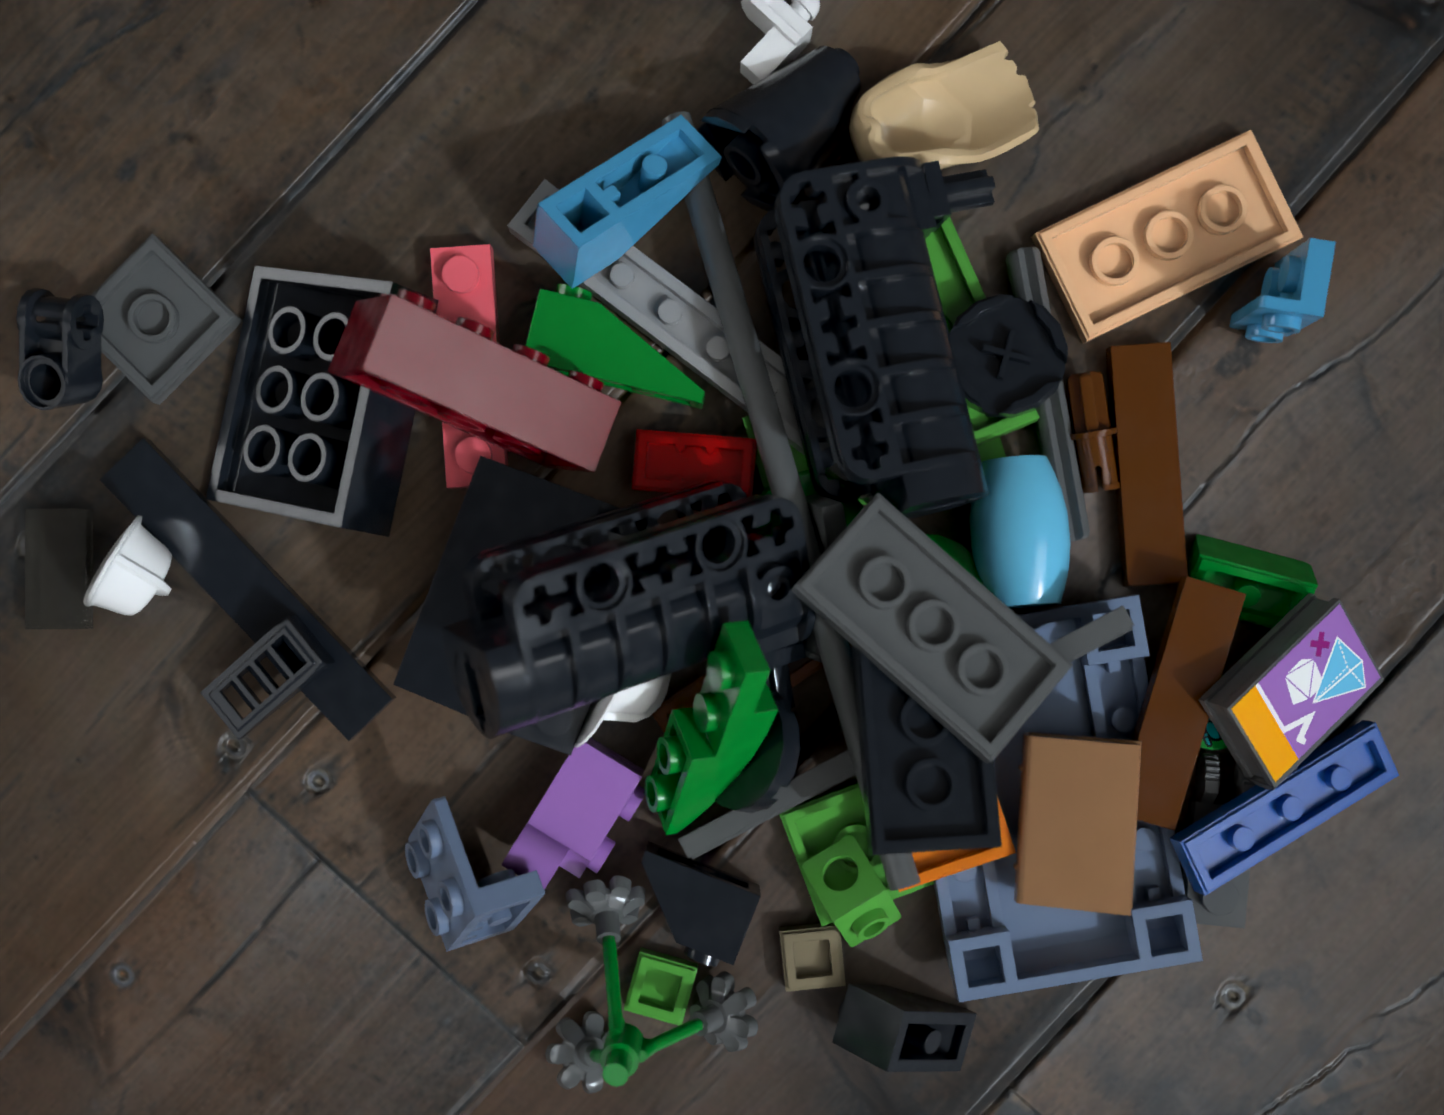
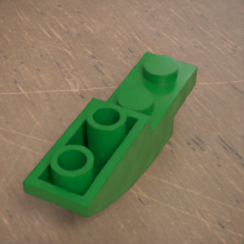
(717, 736)

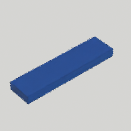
(1268, 819)

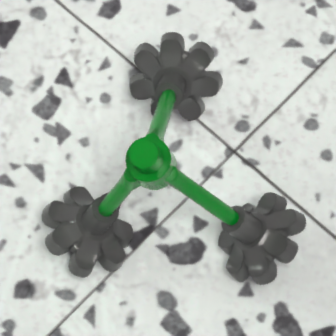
(616, 1052)

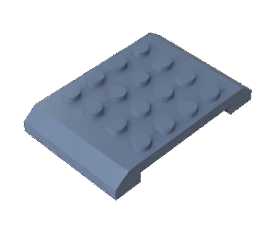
(1017, 947)

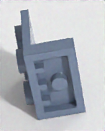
(454, 902)

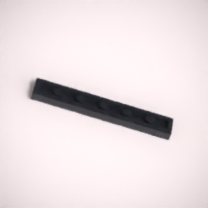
(241, 580)

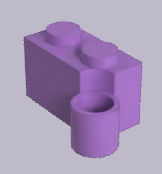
(578, 814)

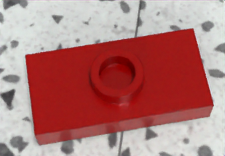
(680, 460)

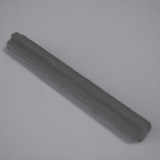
(1054, 423)

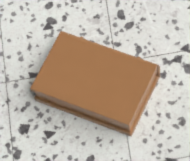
(1077, 822)

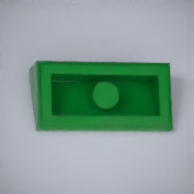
(1269, 580)

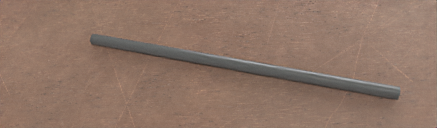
(778, 462)

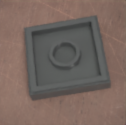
(160, 319)

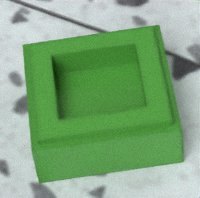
(661, 986)

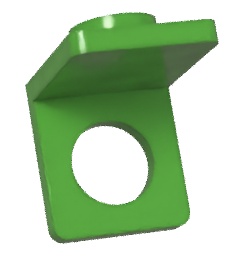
(861, 909)

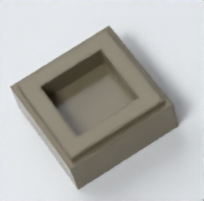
(812, 957)

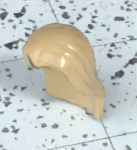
(946, 111)

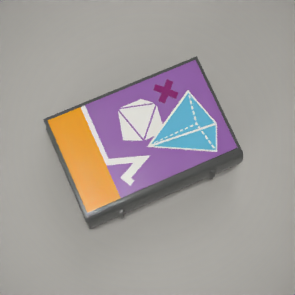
(1291, 690)

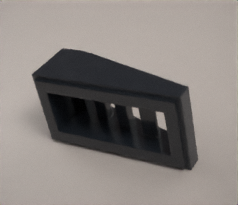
(304, 646)

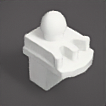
(785, 35)

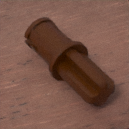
(1092, 431)

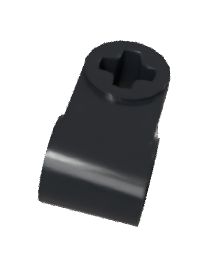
(59, 354)

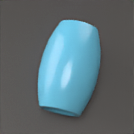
(1021, 532)

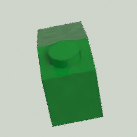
(595, 342)

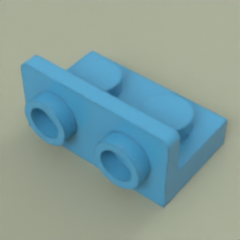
(1290, 294)

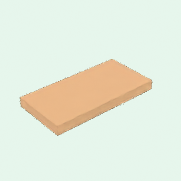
(1167, 236)

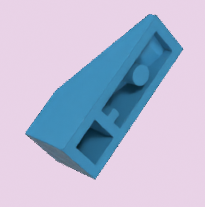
(620, 200)

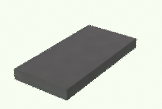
(932, 628)

